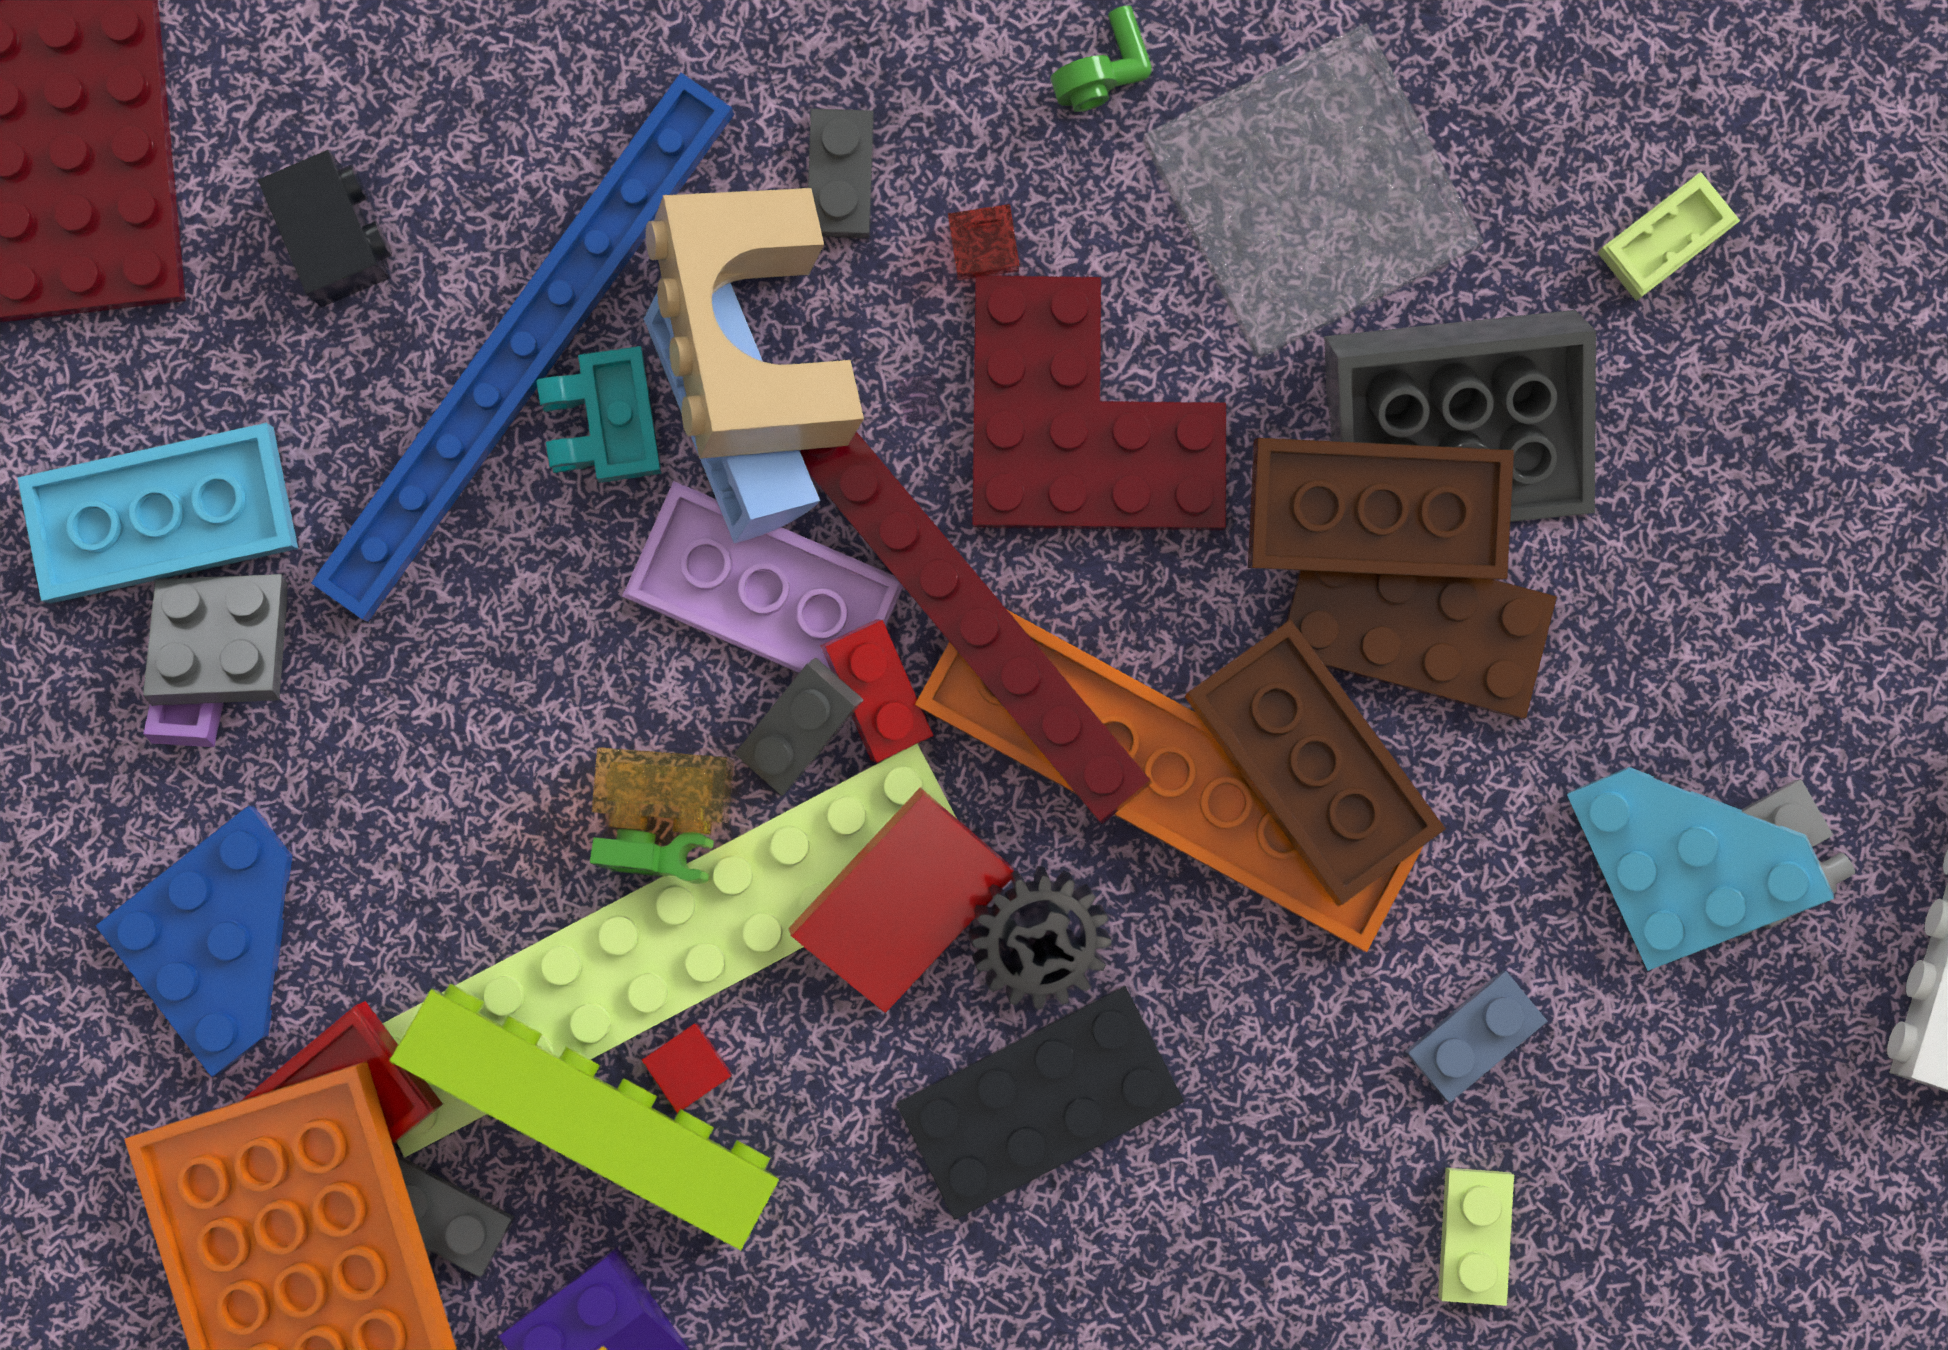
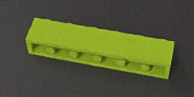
(585, 1117)

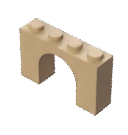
(731, 398)

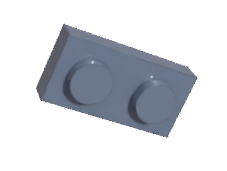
(1476, 1036)

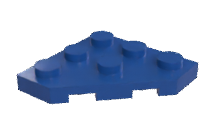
(211, 938)

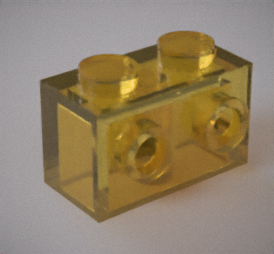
(663, 786)

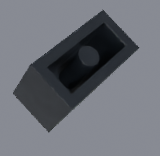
(325, 227)

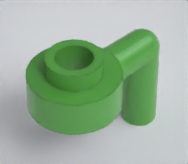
(1089, 79)

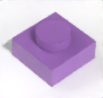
(183, 724)

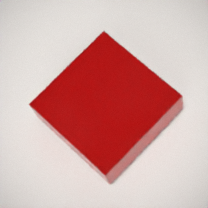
(687, 1067)

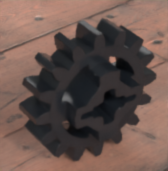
(1049, 963)

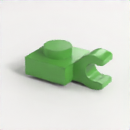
(638, 854)

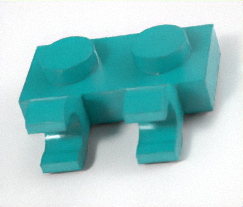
(618, 416)

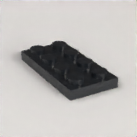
(1039, 1102)

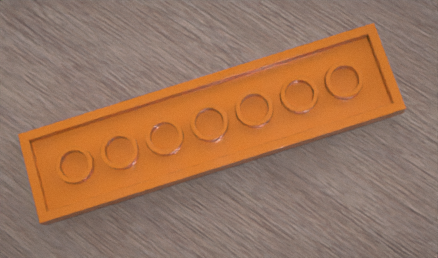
(1195, 792)

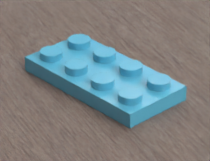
(157, 513)

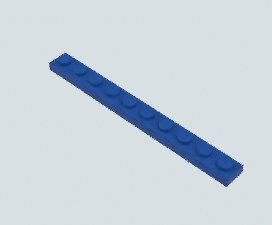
(522, 349)

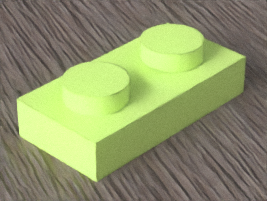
(1476, 1236)

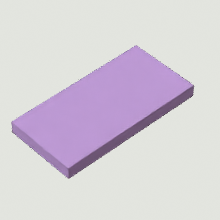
(759, 594)

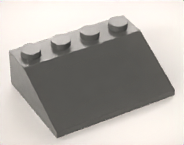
(1479, 386)

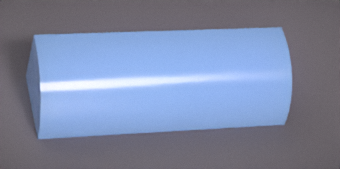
(752, 489)

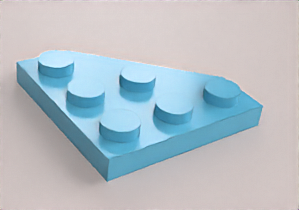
(1691, 865)

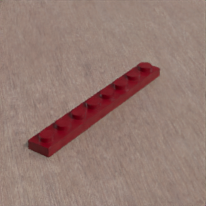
(978, 626)

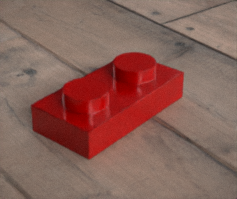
(871, 668)

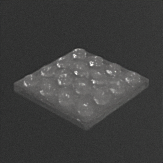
(1312, 191)

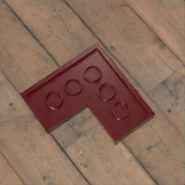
(1059, 453)

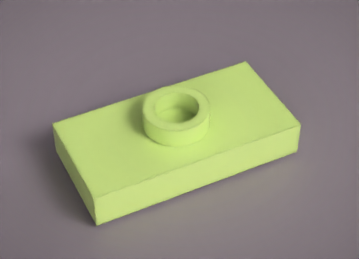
(1668, 236)

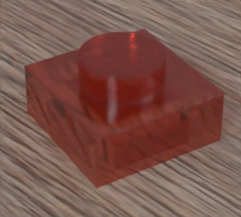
(983, 242)

